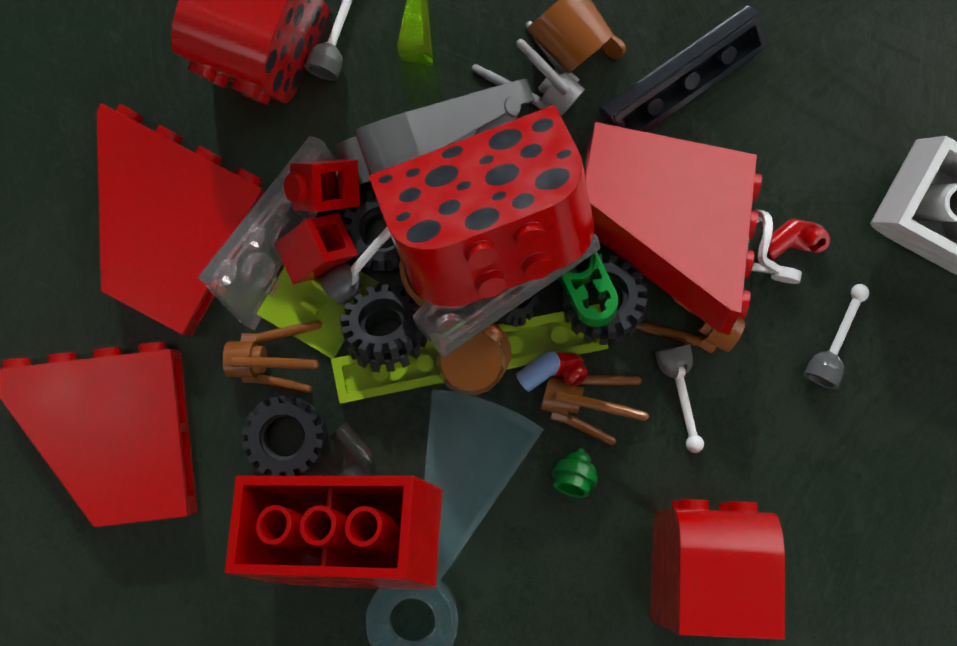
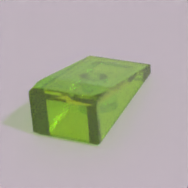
(415, 35)

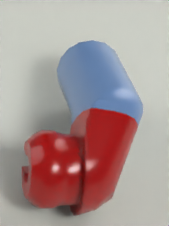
(553, 363)

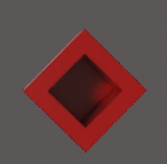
(315, 248)

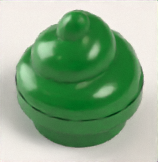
(575, 474)

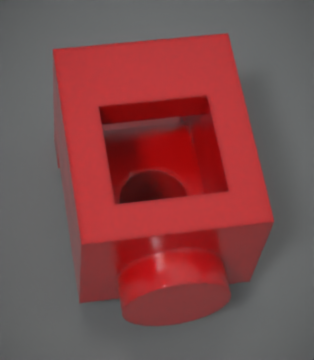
(314, 185)

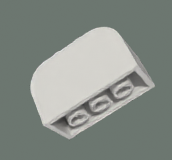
(923, 203)

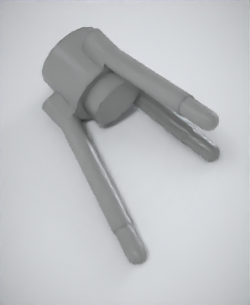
(558, 88)

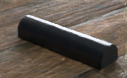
(688, 72)

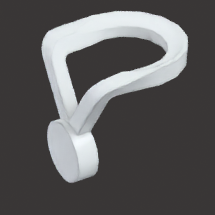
(765, 265)

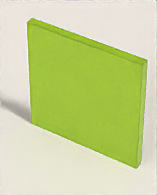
(308, 303)

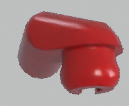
(798, 235)

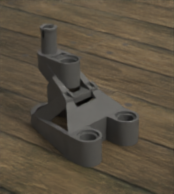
(432, 127)

